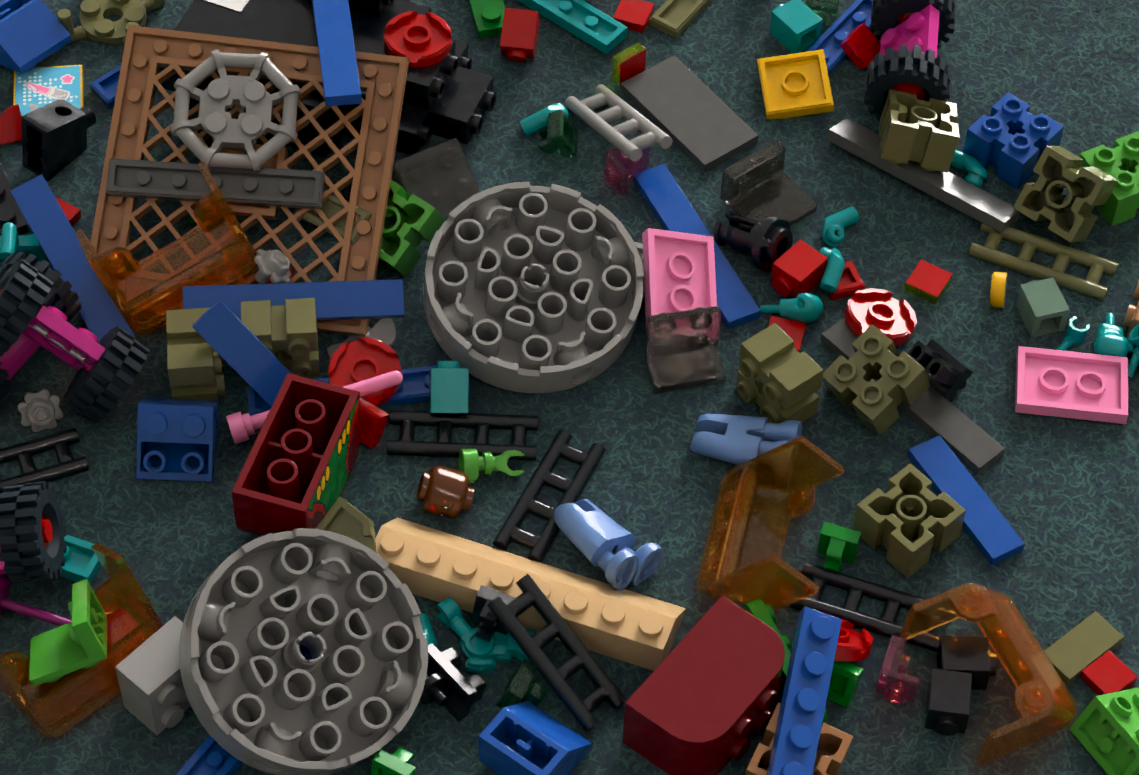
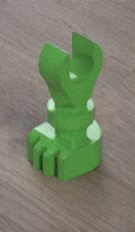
(472, 463)

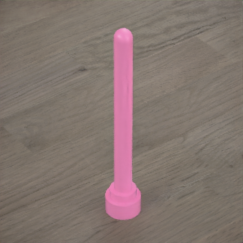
(245, 425)

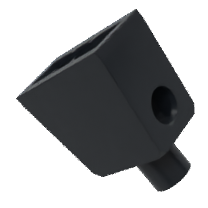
(54, 137)

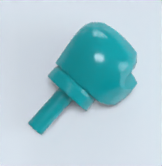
(803, 308)
(1111, 339)

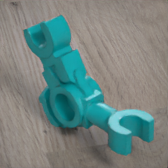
(478, 652)

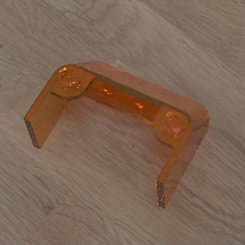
(205, 257)
(753, 522)
(1040, 695)
(64, 703)

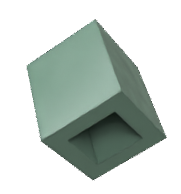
(1042, 307)

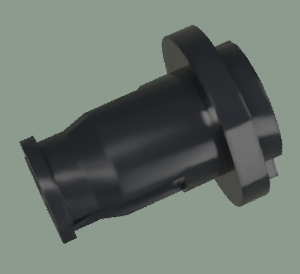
(761, 240)

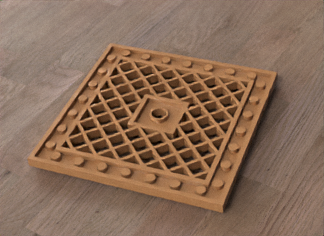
(379, 75)

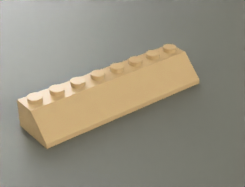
(602, 617)

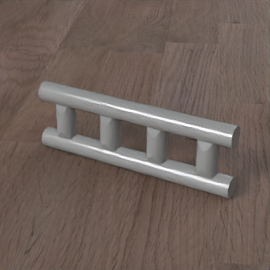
(616, 134)

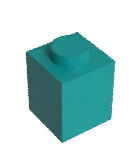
(795, 26)
(448, 388)

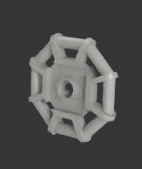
(225, 93)

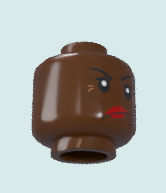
(444, 492)

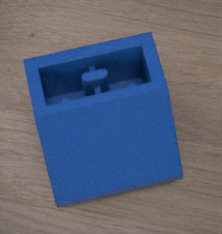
(28, 34)
(177, 439)
(530, 743)

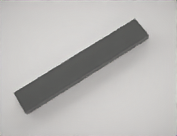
(940, 185)
(240, 186)
(932, 412)

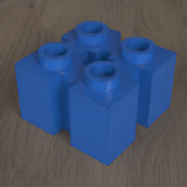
(1011, 139)

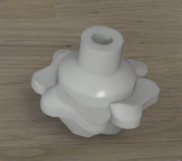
(272, 267)
(40, 410)

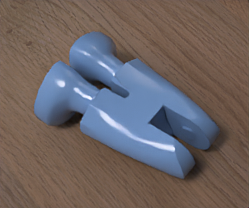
(740, 437)
(607, 544)

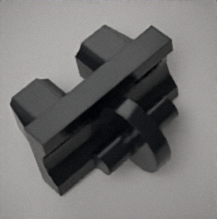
(942, 368)
(448, 685)

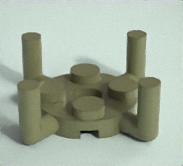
(98, 28)

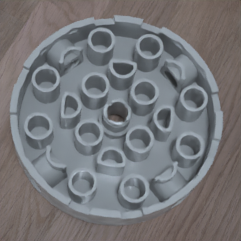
(532, 287)
(256, 686)

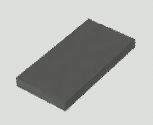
(689, 113)

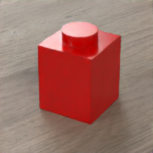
(519, 34)
(798, 270)

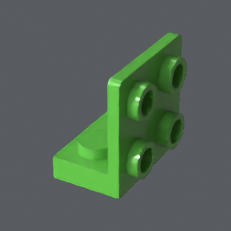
(73, 644)
(1111, 731)

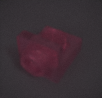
(619, 167)
(893, 680)

